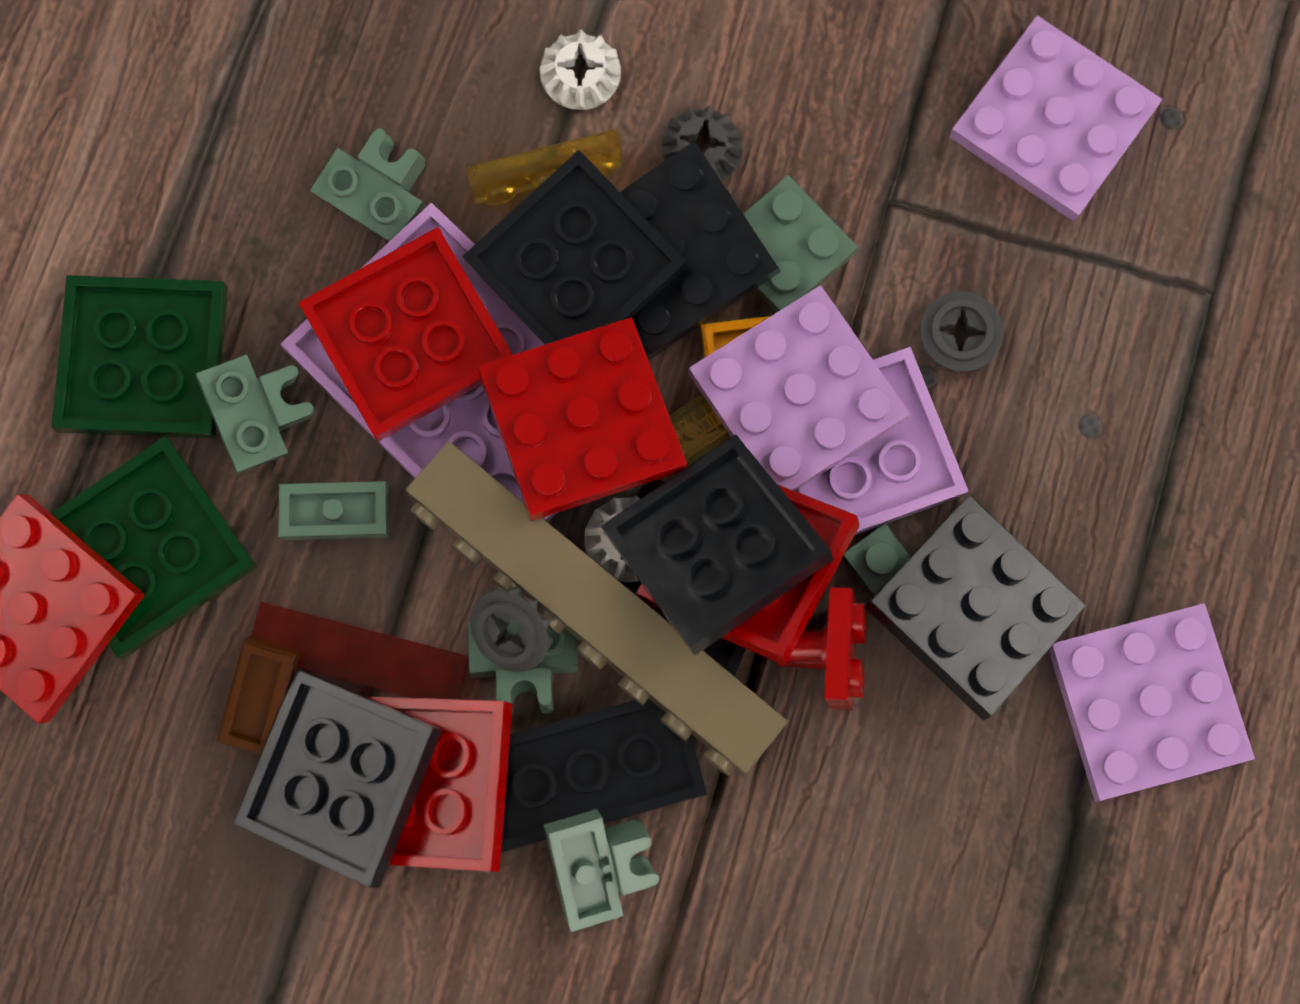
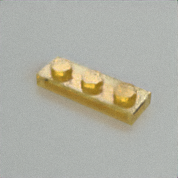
(502, 178)

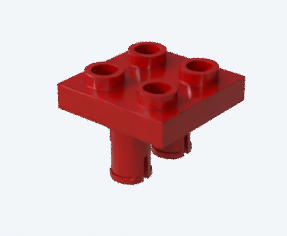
(836, 649)

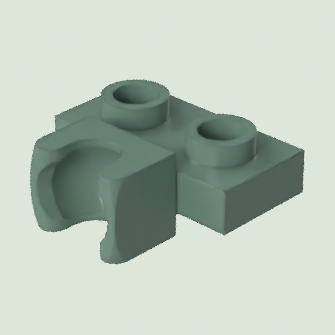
(373, 188)
(251, 410)
(560, 658)
(597, 864)

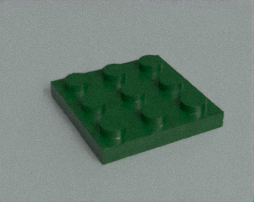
(135, 356)
(161, 536)

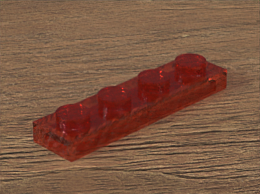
(363, 654)

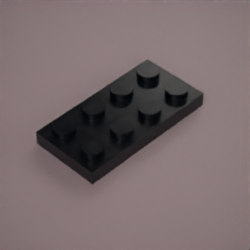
(600, 760)

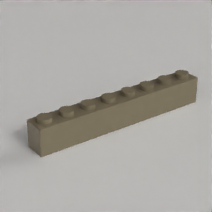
(596, 610)

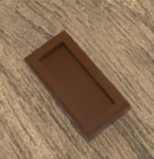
(256, 693)

